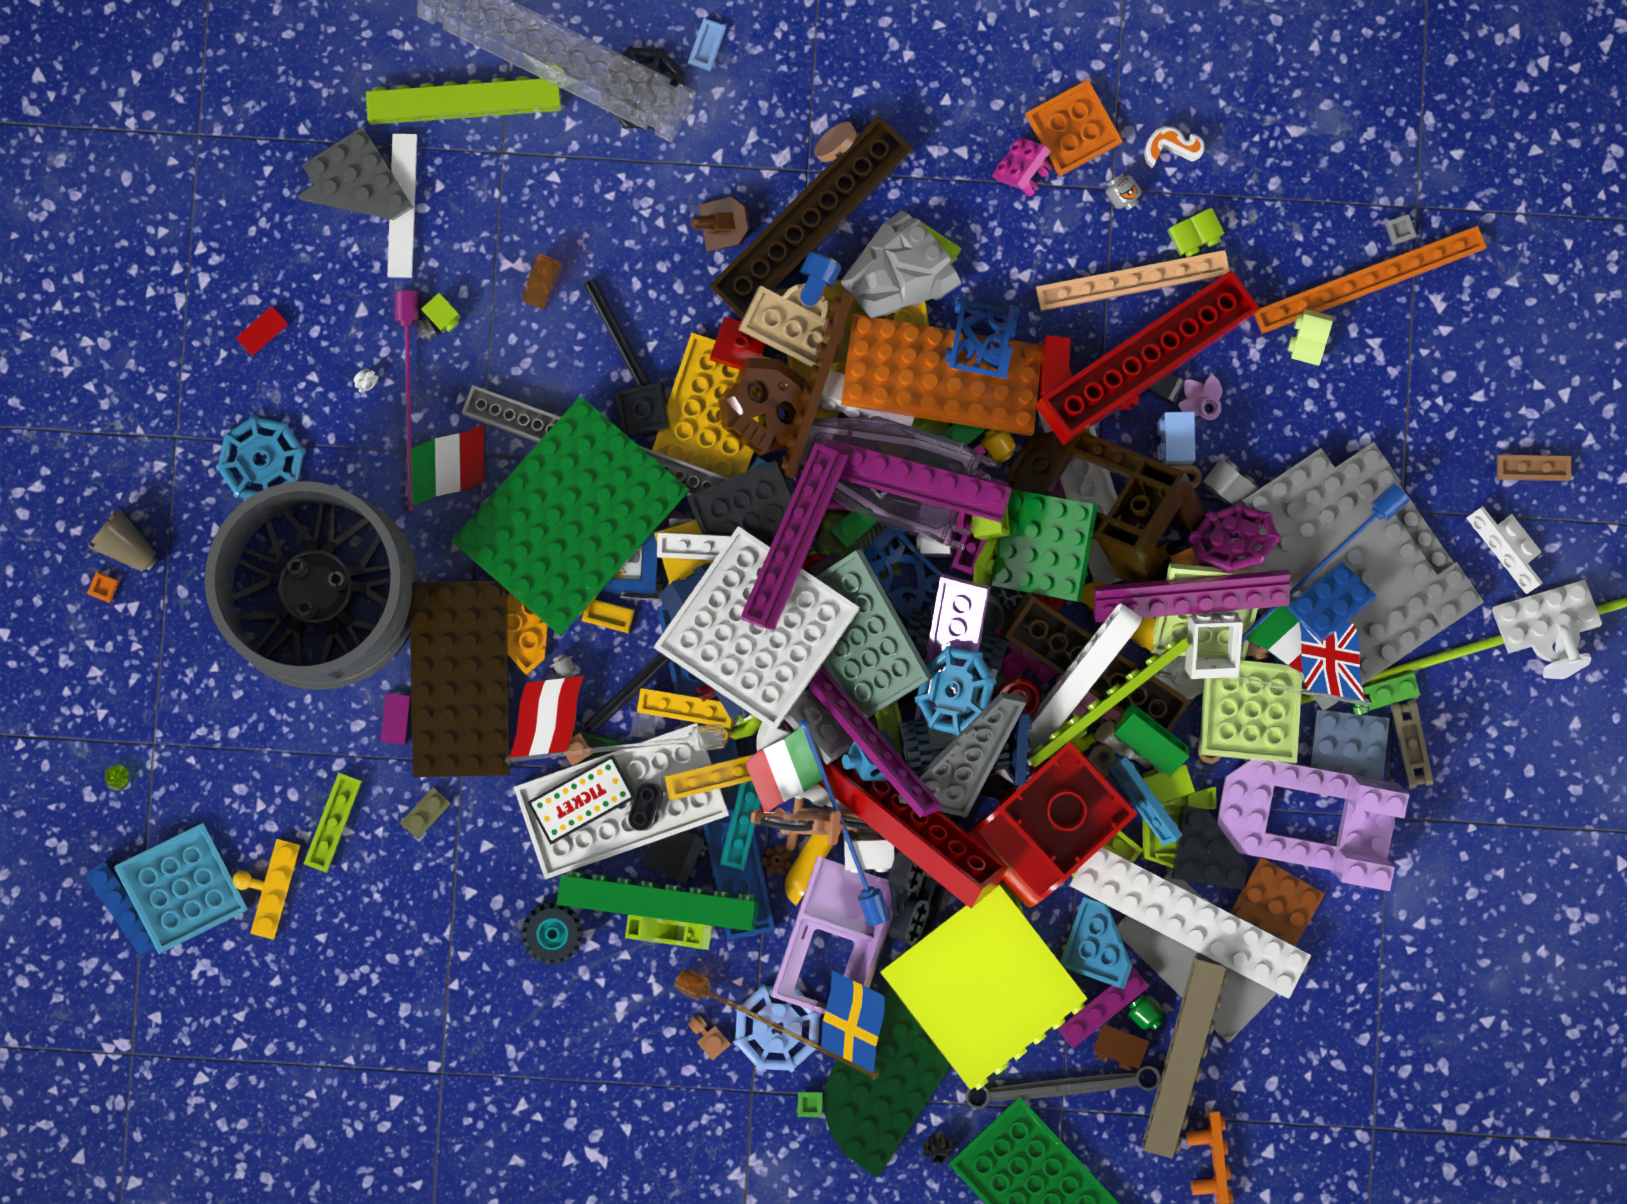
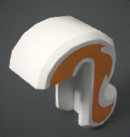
(1174, 141)

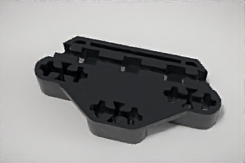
(914, 897)

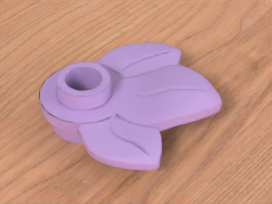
(1201, 395)

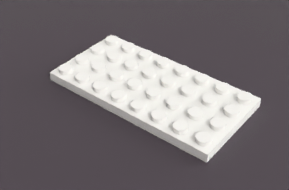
(612, 832)

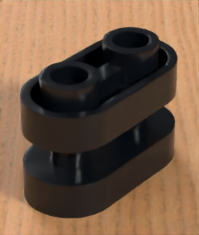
(645, 806)

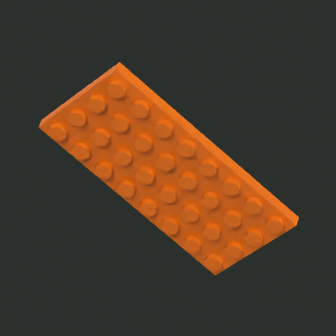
(905, 373)

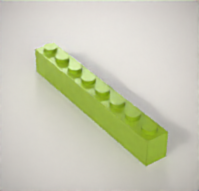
(461, 101)

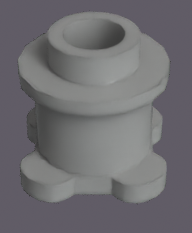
(564, 667)

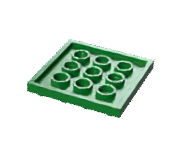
(1045, 546)

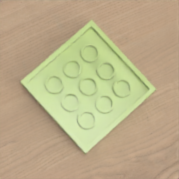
(1211, 640)
(1250, 718)

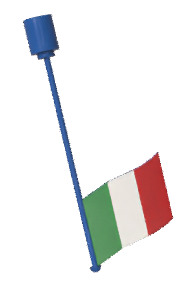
(1278, 629)
(791, 769)

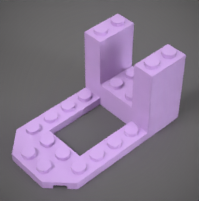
(1364, 827)

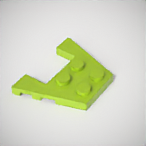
(1152, 847)

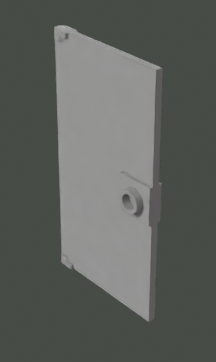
(1173, 961)

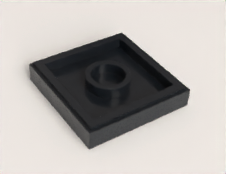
(643, 409)

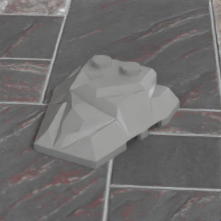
(900, 268)

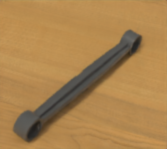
(1064, 1086)

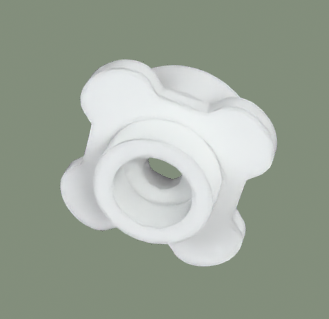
(365, 380)

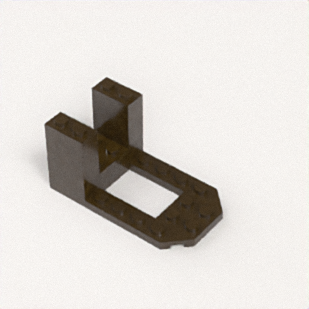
(1145, 508)

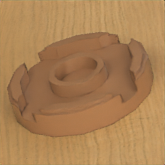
(835, 140)

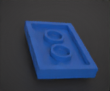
(1331, 602)

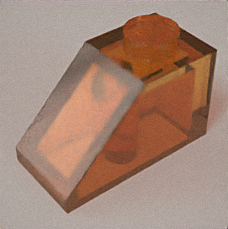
(541, 281)

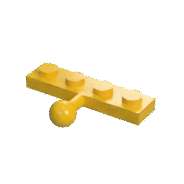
(273, 888)

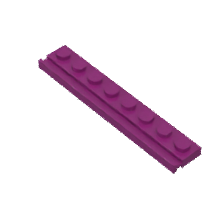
(923, 482)
(794, 537)
(1195, 595)

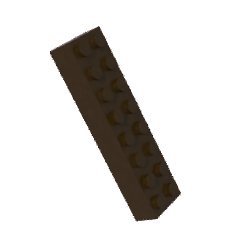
(1060, 640)

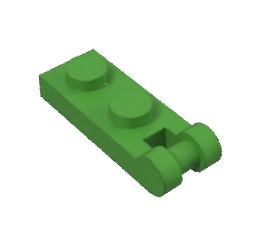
(1389, 691)

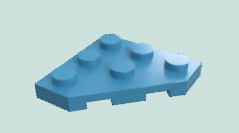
(1096, 946)

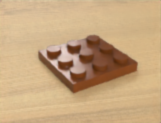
(1277, 902)

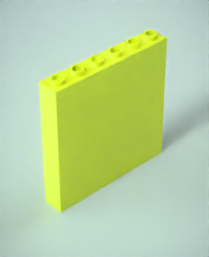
(984, 987)

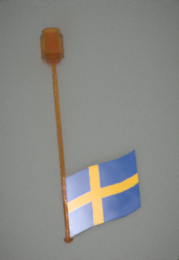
(849, 1023)

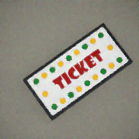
(581, 799)

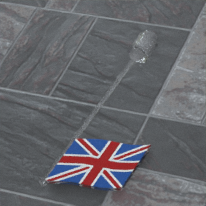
(1328, 667)

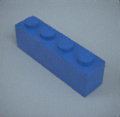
(117, 901)

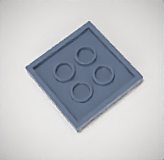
(1350, 743)

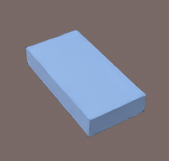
(707, 44)

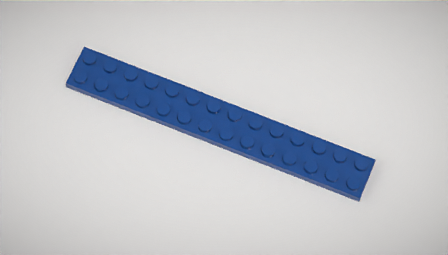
(751, 880)

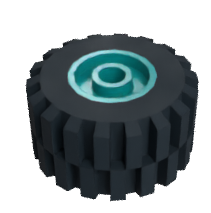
(552, 933)

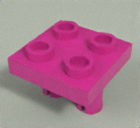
(1022, 163)

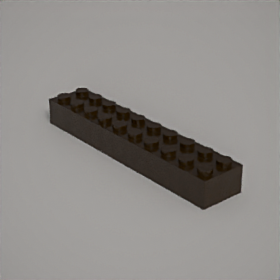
(812, 216)

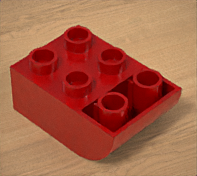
(1052, 823)

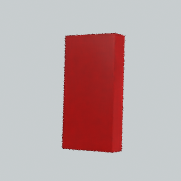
(262, 331)

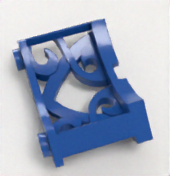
(1001, 320)
(923, 583)

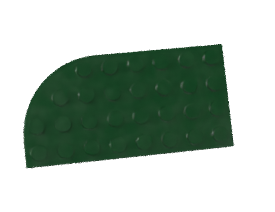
(874, 1115)

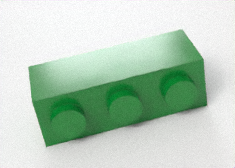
(1150, 740)

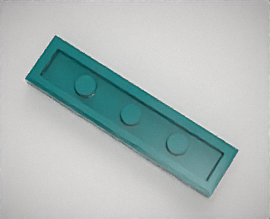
(740, 828)

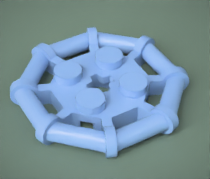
(775, 1042)

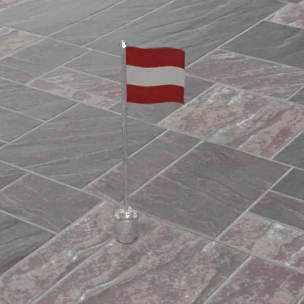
(549, 720)

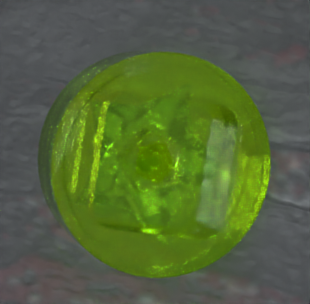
(117, 777)

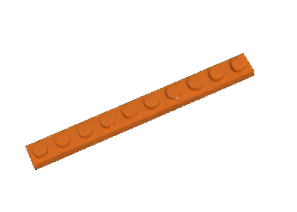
(1371, 279)

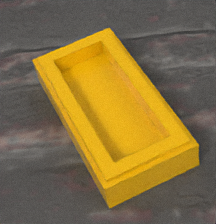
(609, 616)

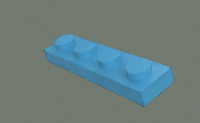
(1144, 801)

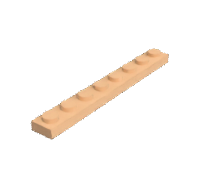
(1132, 280)

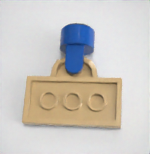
(796, 318)

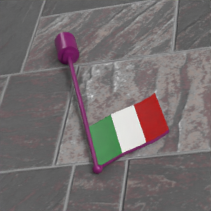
(445, 462)

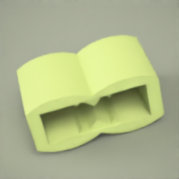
(1311, 336)

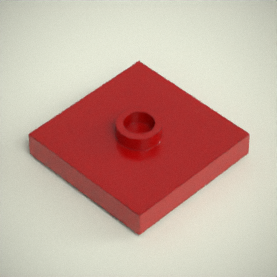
(734, 345)

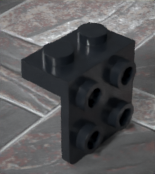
(676, 856)

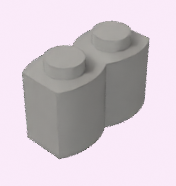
(1228, 483)

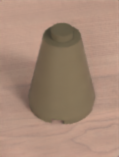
(124, 543)

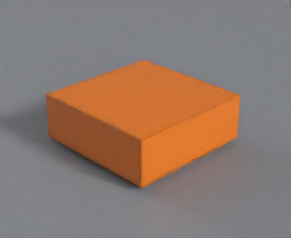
(103, 587)

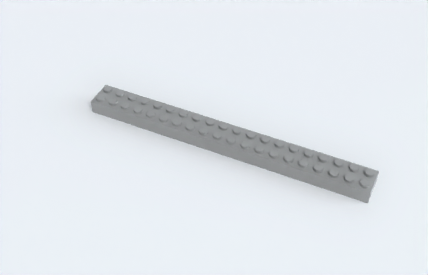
(535, 424)

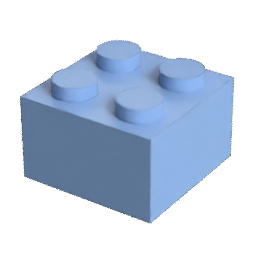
(1177, 438)

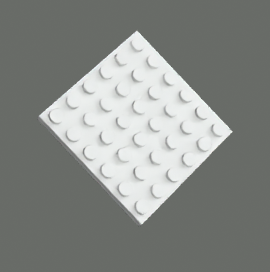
(743, 661)

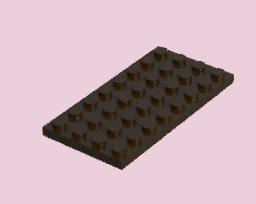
(459, 679)

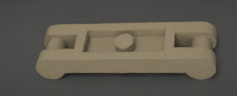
(1412, 744)

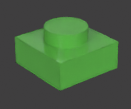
(809, 1104)

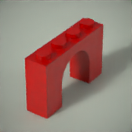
(1056, 368)

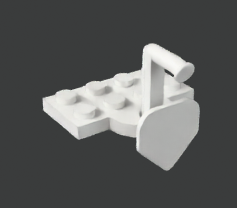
(1550, 621)

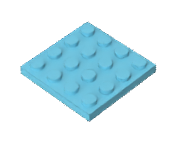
(180, 888)

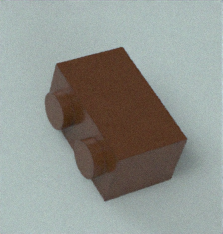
(1119, 1046)

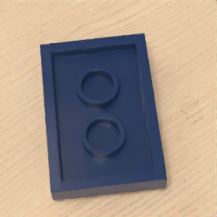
(1018, 748)

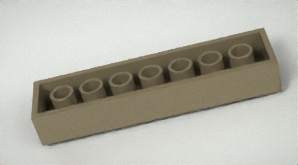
(1183, 1058)

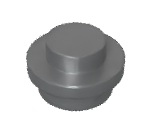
(426, 330)

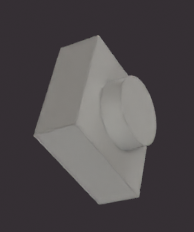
(1400, 229)

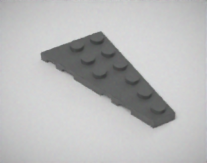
(966, 762)

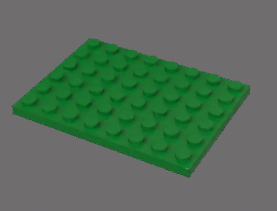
(570, 516)

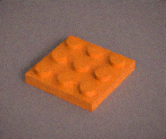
(1073, 128)

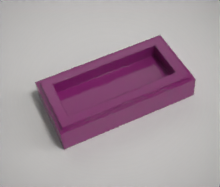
(395, 718)

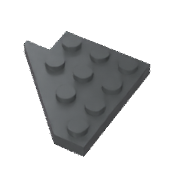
(355, 179)

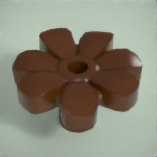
(782, 856)

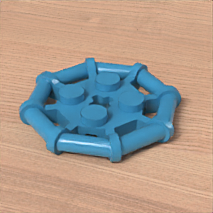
(260, 444)
(967, 687)

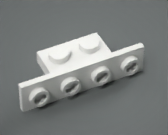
(1510, 545)

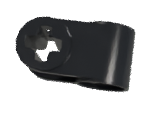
(1167, 388)

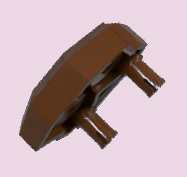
(777, 390)

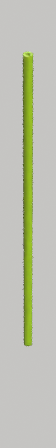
(1460, 651)

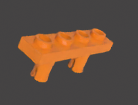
(1219, 1148)

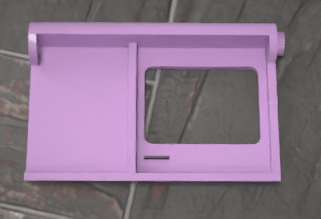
(833, 907)

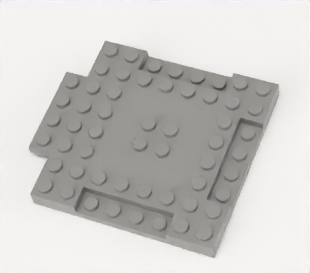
(1398, 558)

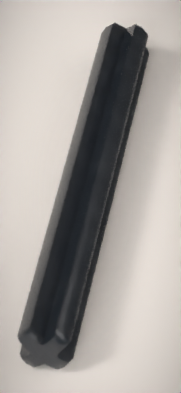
(616, 332)
(626, 693)

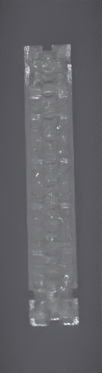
(566, 60)

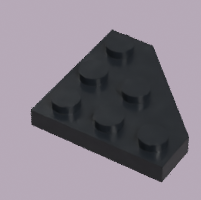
(1206, 853)

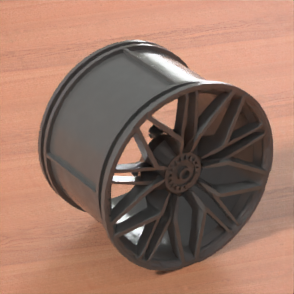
(312, 585)

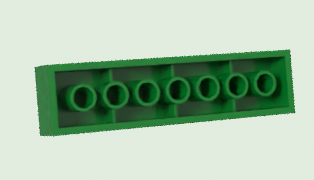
(657, 902)

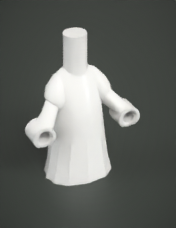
(1105, 735)

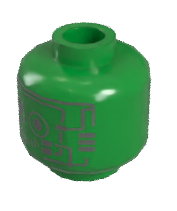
(1146, 1012)

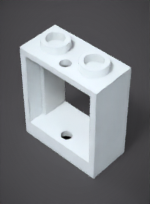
(1215, 667)

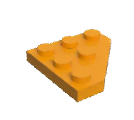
(525, 636)

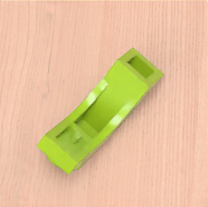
(668, 932)

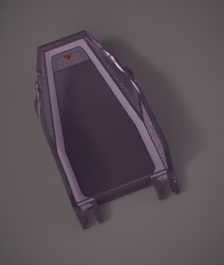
(907, 443)

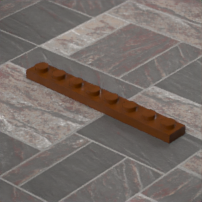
(818, 375)

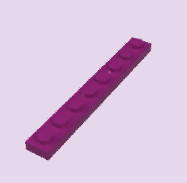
(873, 744)

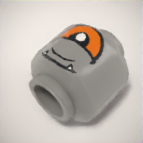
(1123, 192)

